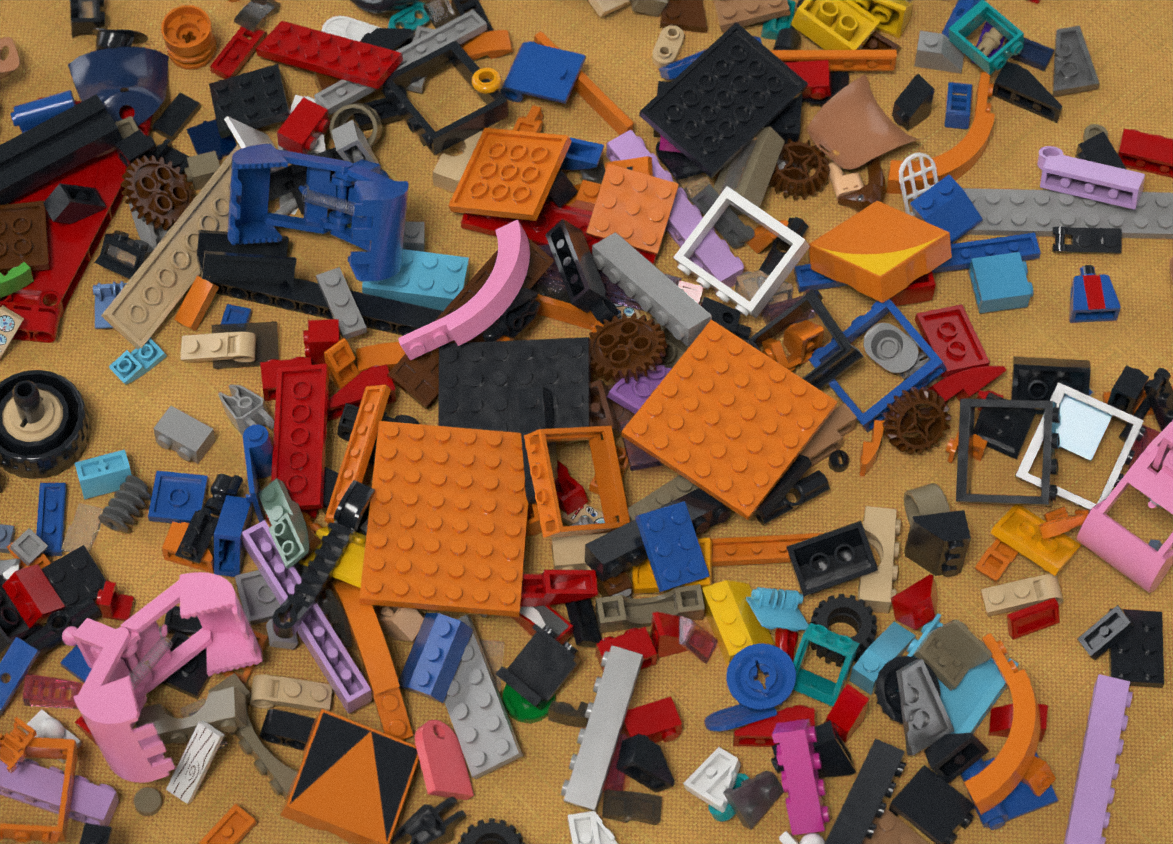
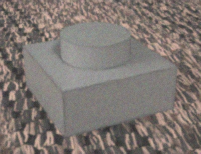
(28, 547)
(276, 641)

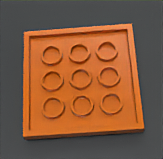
(510, 174)

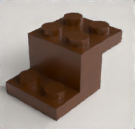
(606, 411)

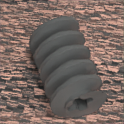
(125, 504)

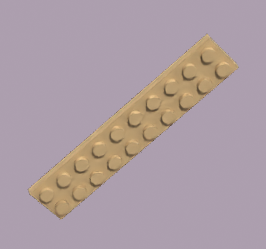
(172, 263)

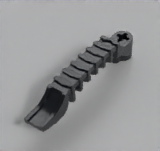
(326, 559)

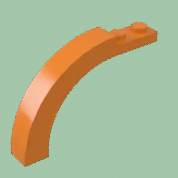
(959, 158)
(375, 660)
(1017, 754)

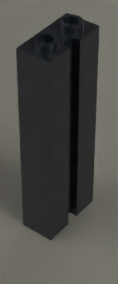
(55, 148)

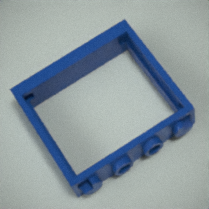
(921, 377)

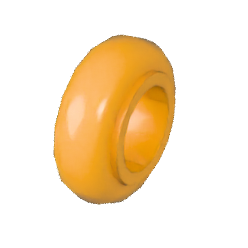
(486, 73)

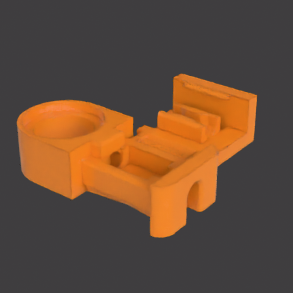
(1060, 522)
(14, 743)

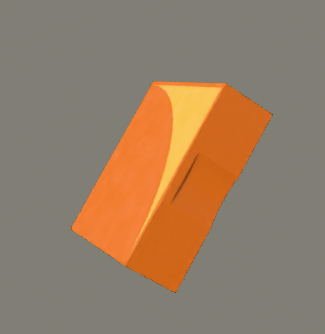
(880, 251)

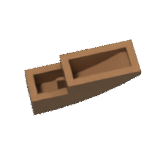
(830, 434)

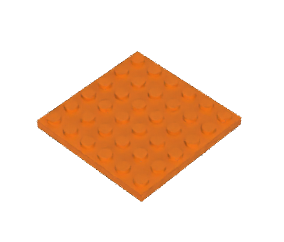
(729, 419)

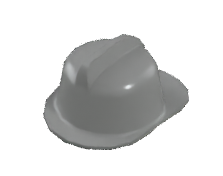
(890, 348)

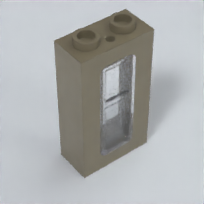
(751, 168)

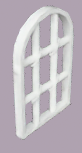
(912, 174)

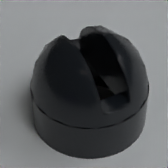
(834, 462)

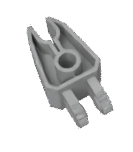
(245, 408)

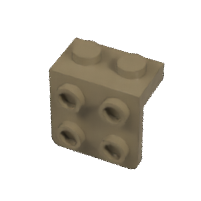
(952, 652)

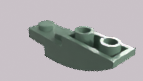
(287, 523)

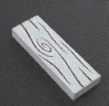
(195, 762)

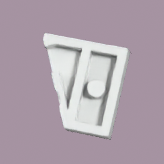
(713, 778)
(588, 829)

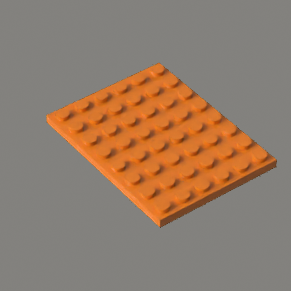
(446, 520)

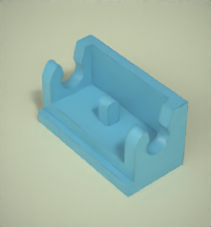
(102, 473)

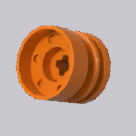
(189, 37)

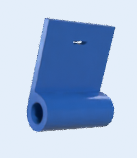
(542, 73)
(40, 110)
(258, 460)
(1016, 804)

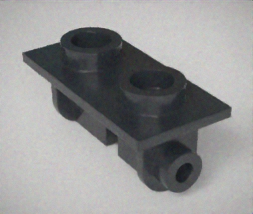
(197, 536)

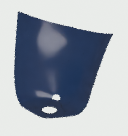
(110, 70)

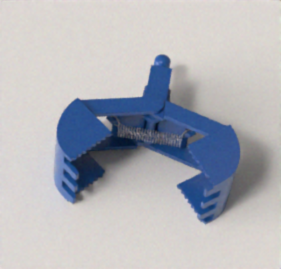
(357, 192)

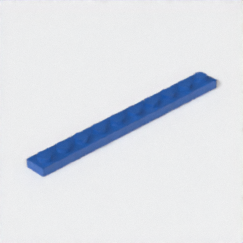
(961, 258)

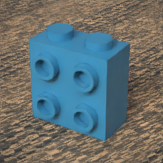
(1000, 282)

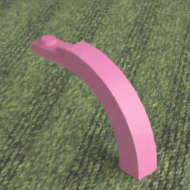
(486, 305)

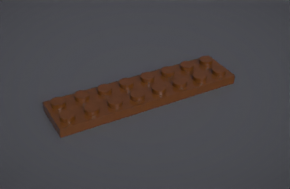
(421, 375)

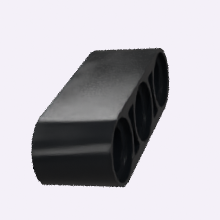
(286, 728)

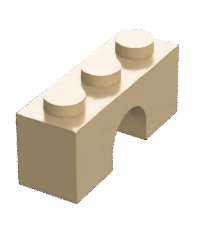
(451, 168)

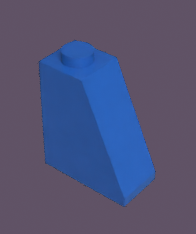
(228, 541)

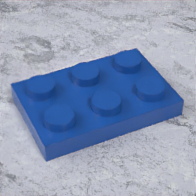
(672, 546)

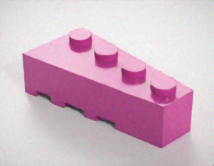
(801, 776)

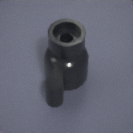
(222, 486)

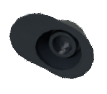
(117, 38)

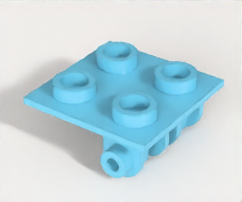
(777, 608)

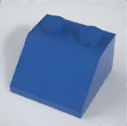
(947, 208)

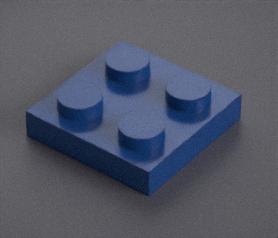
(177, 496)

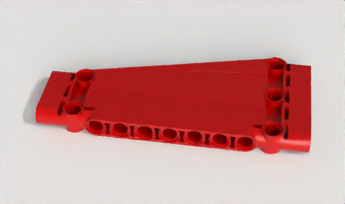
(68, 244)

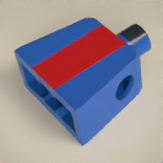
(1092, 297)

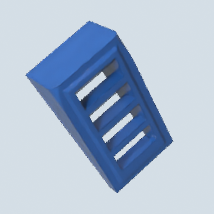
(958, 106)

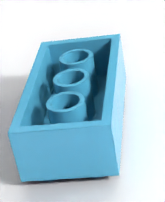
(424, 280)

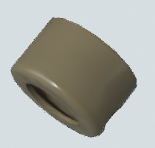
(341, 116)
(925, 501)

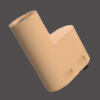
(843, 183)

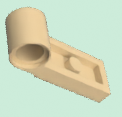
(219, 346)
(1021, 594)
(289, 692)

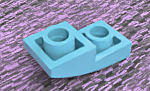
(138, 362)

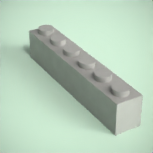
(650, 288)
(603, 728)

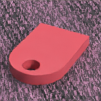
(442, 761)

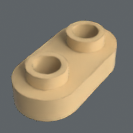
(669, 45)

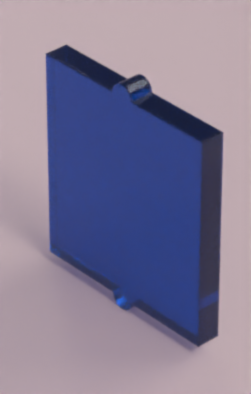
(206, 139)

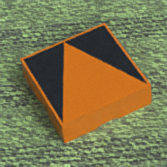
(351, 780)

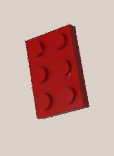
(952, 338)

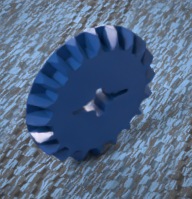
(772, 662)

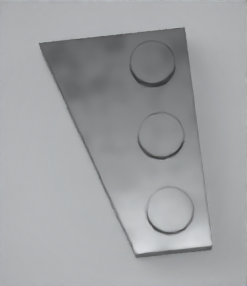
(1072, 63)
(921, 708)

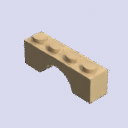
(880, 529)

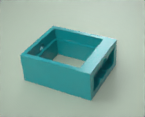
(971, 21)
(815, 685)

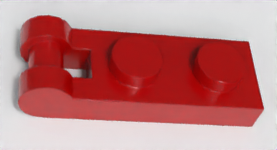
(237, 52)

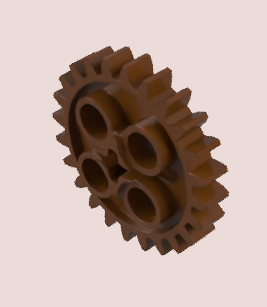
(156, 191)
(626, 347)

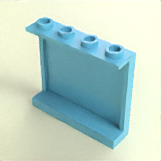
(975, 693)

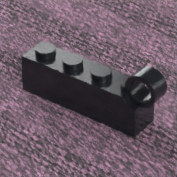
(579, 271)
(536, 414)

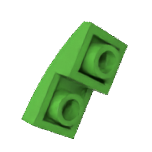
(15, 280)

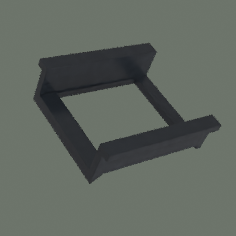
(244, 262)
(834, 365)

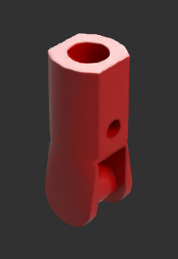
(786, 640)

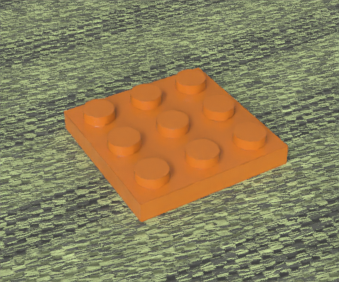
(633, 207)

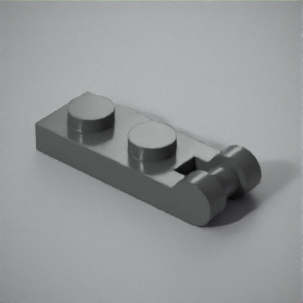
(728, 224)

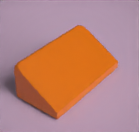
(196, 303)

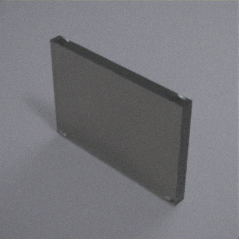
(266, 343)

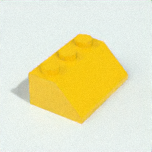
(892, 14)
(835, 23)
(349, 565)
(733, 618)

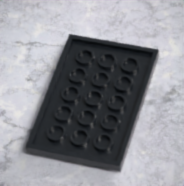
(723, 100)
(483, 378)

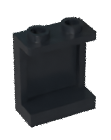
(933, 807)

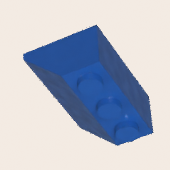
(435, 656)

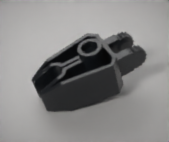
(515, 318)
(429, 826)

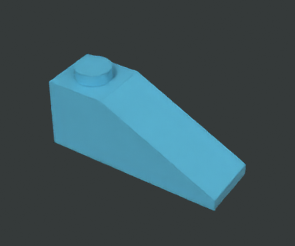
(887, 646)

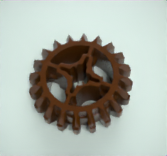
(794, 176)
(930, 421)

